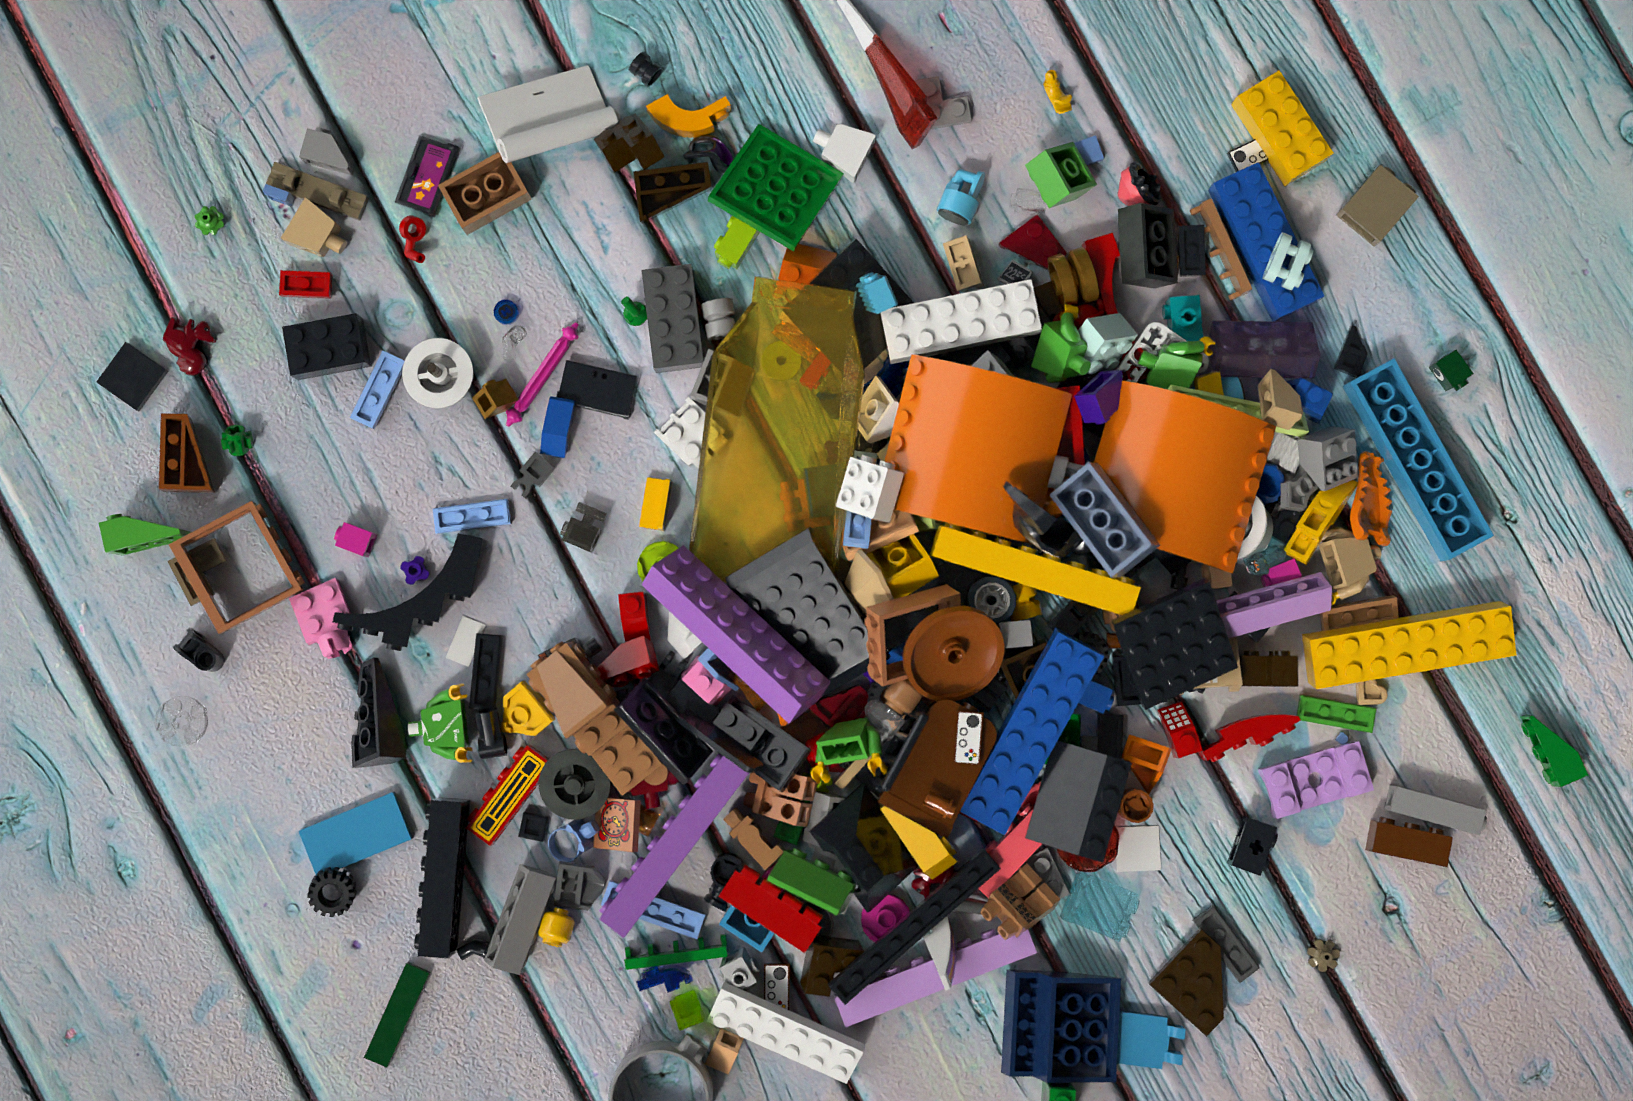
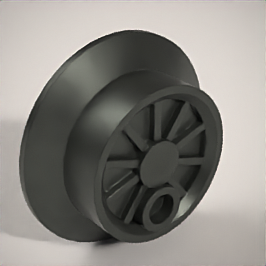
(573, 785)

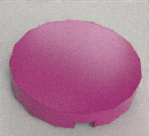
(883, 916)

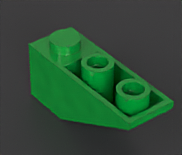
(1560, 760)

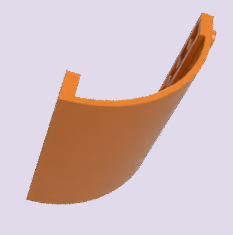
(967, 435)
(1186, 469)

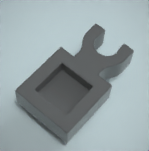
(535, 471)

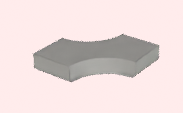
(1297, 492)

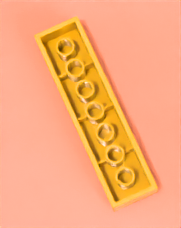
(1031, 570)
(1409, 644)

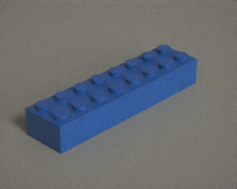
(1031, 729)

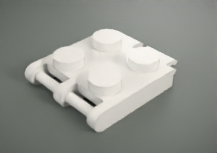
(686, 434)

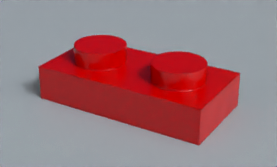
(305, 284)

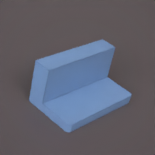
(717, 668)

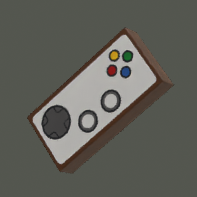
(968, 737)
(777, 984)

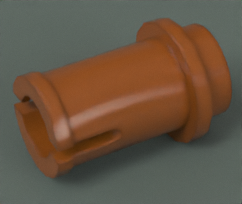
(940, 804)

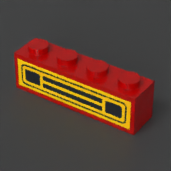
(508, 796)

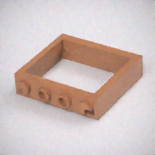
(197, 582)

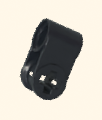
(196, 648)

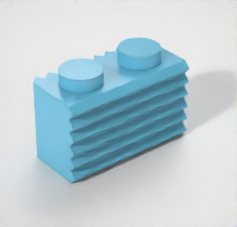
(876, 293)

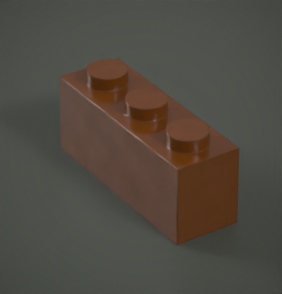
(1409, 842)

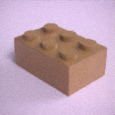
(484, 193)

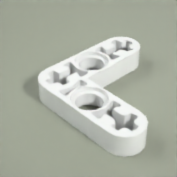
(1166, 337)

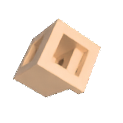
(1216, 577)

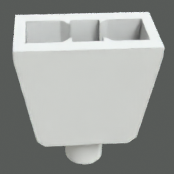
(845, 149)

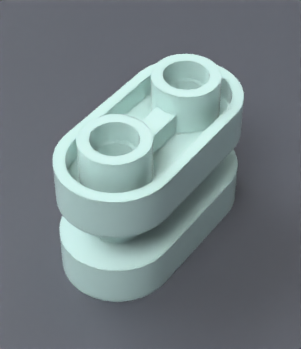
(1300, 255)

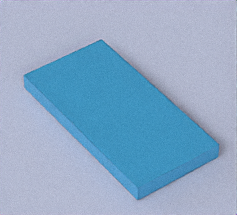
(356, 834)

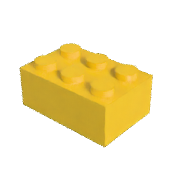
(904, 565)

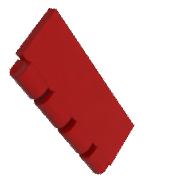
(775, 914)

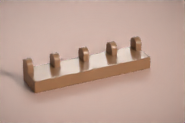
(1223, 248)

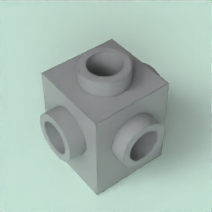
(740, 969)

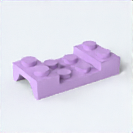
(1341, 774)

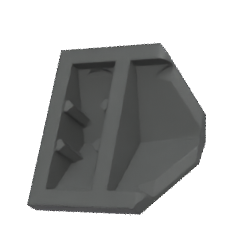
(578, 885)

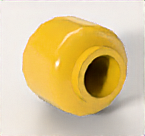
(556, 927)

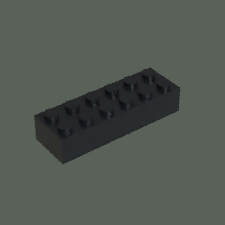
(442, 877)

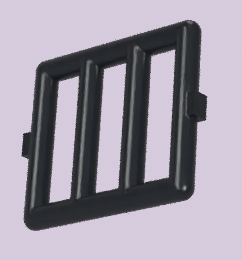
(909, 741)

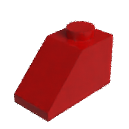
(634, 615)

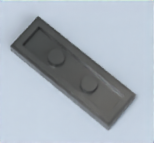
(1232, 950)

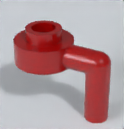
(416, 234)

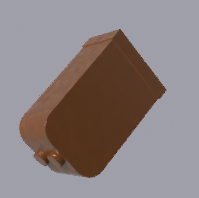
(932, 768)

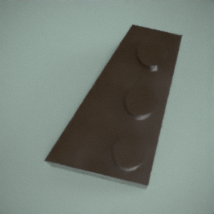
(669, 187)

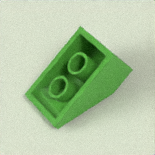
(129, 535)

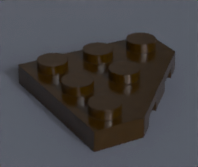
(1194, 982)

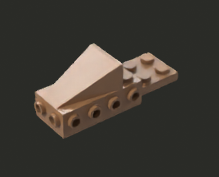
(587, 712)

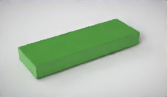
(1336, 713)

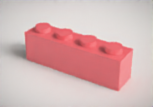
(1010, 851)

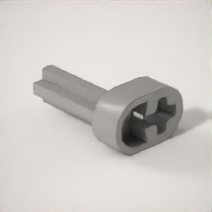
(1060, 469)

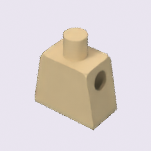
(313, 231)

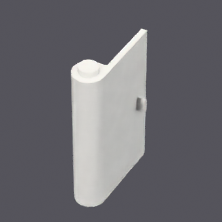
(547, 114)

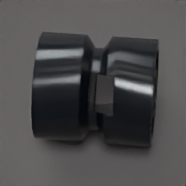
(724, 867)

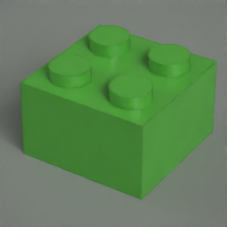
(1060, 174)

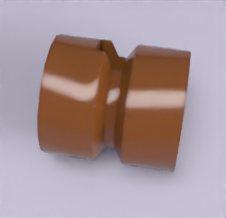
(1135, 805)

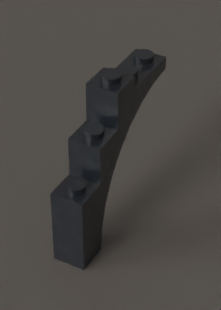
(396, 622)

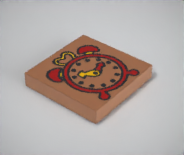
(618, 825)

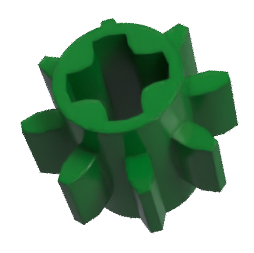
(236, 440)

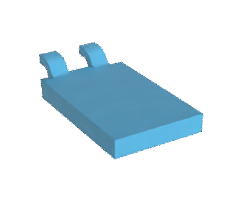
(1145, 1040)

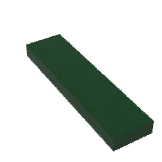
(397, 1015)

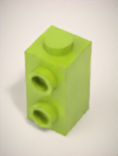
(735, 244)

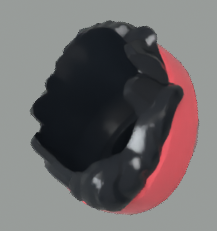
(1138, 186)

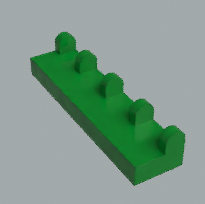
(676, 956)

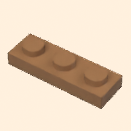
(1360, 613)

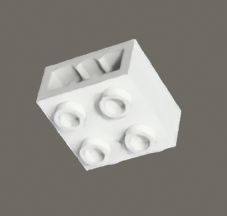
(870, 488)

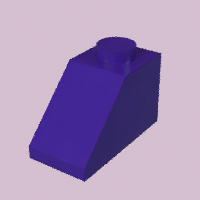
(1100, 397)

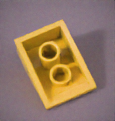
(928, 850)

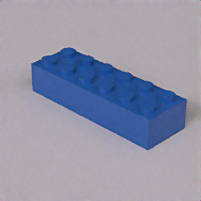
(1254, 225)

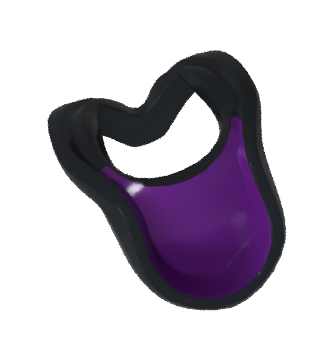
(719, 155)

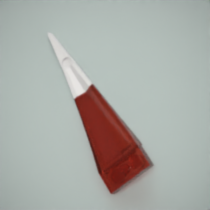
(904, 96)

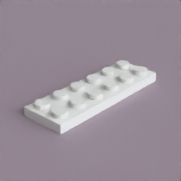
(786, 1033)

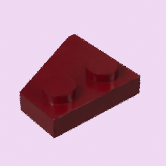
(1033, 242)
(842, 706)

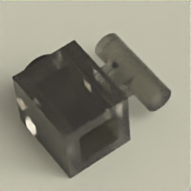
(582, 533)

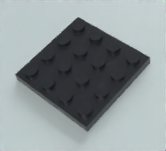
(844, 274)
(1175, 643)

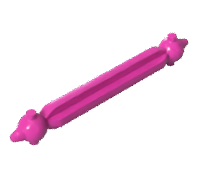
(542, 374)

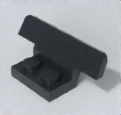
(730, 734)

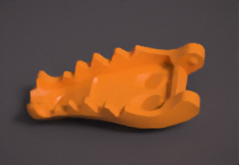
(1371, 506)

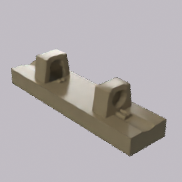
(318, 191)

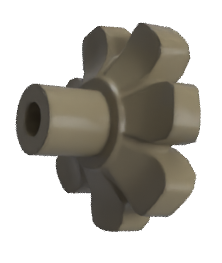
(1323, 955)

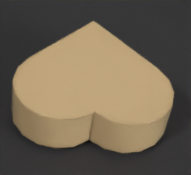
(1370, 693)

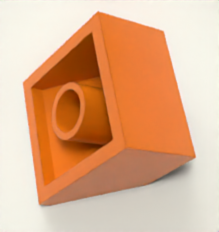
(804, 263)

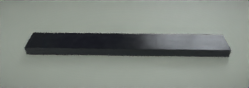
(913, 926)

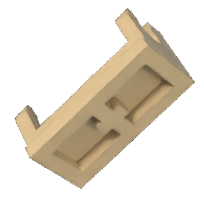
(963, 264)

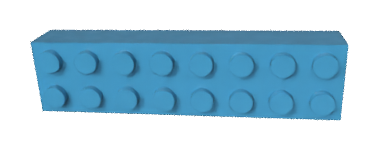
(1418, 461)

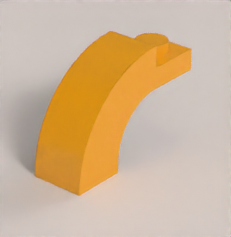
(685, 122)

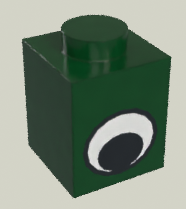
(1451, 371)

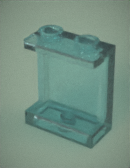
(1100, 906)

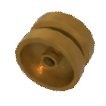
(1073, 277)

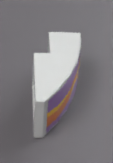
(943, 951)

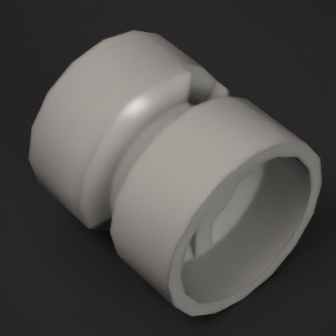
(719, 317)

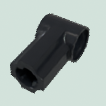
(490, 740)

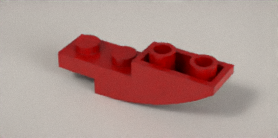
(1257, 729)

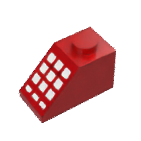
(1179, 730)

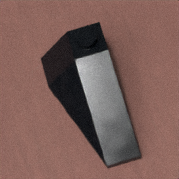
(379, 729)

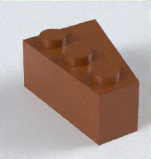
(181, 457)

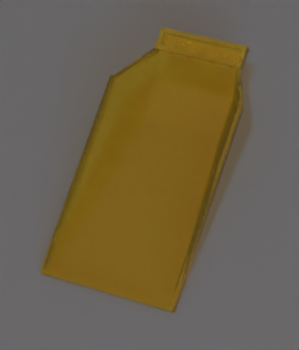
(778, 426)

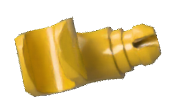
(1058, 99)

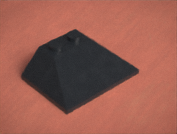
(865, 846)

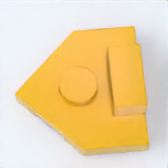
(525, 711)

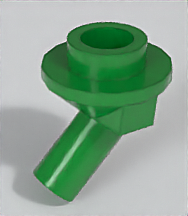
(634, 312)

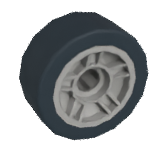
(999, 589)

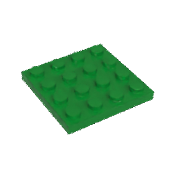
(775, 187)

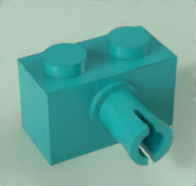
(1184, 316)

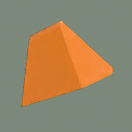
(1147, 760)

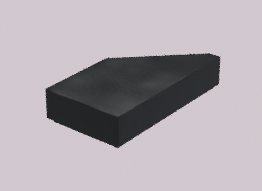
(1351, 354)

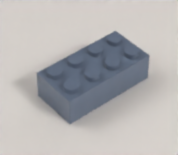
(1104, 520)

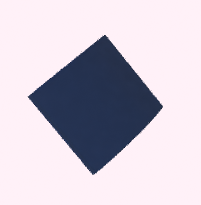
(1061, 1026)

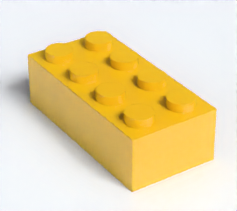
(1282, 128)

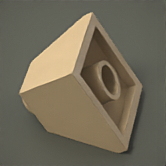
(866, 583)

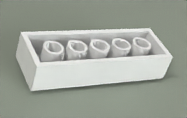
(961, 321)

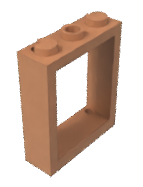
(874, 622)

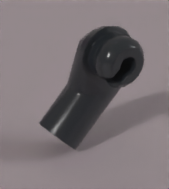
(476, 946)

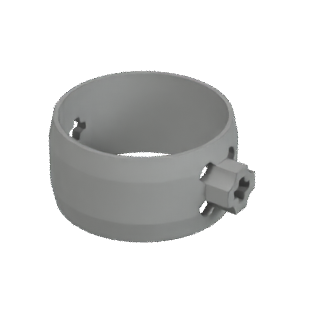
(690, 1050)

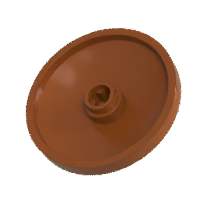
(953, 653)

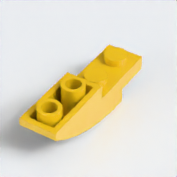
(1317, 520)

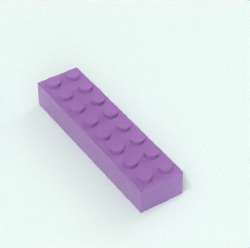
(735, 633)
(673, 846)

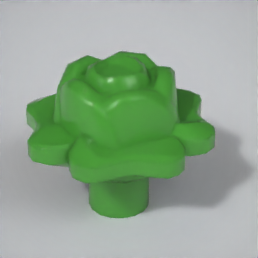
(209, 220)

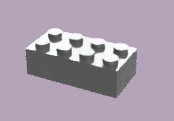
(673, 318)

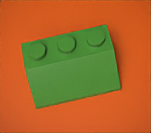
(813, 881)

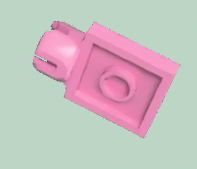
(315, 616)

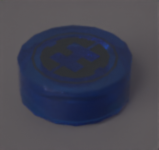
(506, 312)

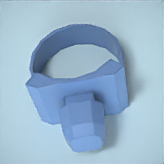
(584, 834)

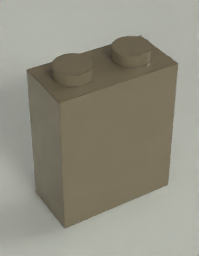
(1377, 205)

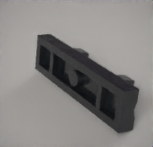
(1070, 621)

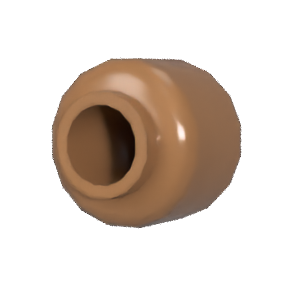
(902, 697)

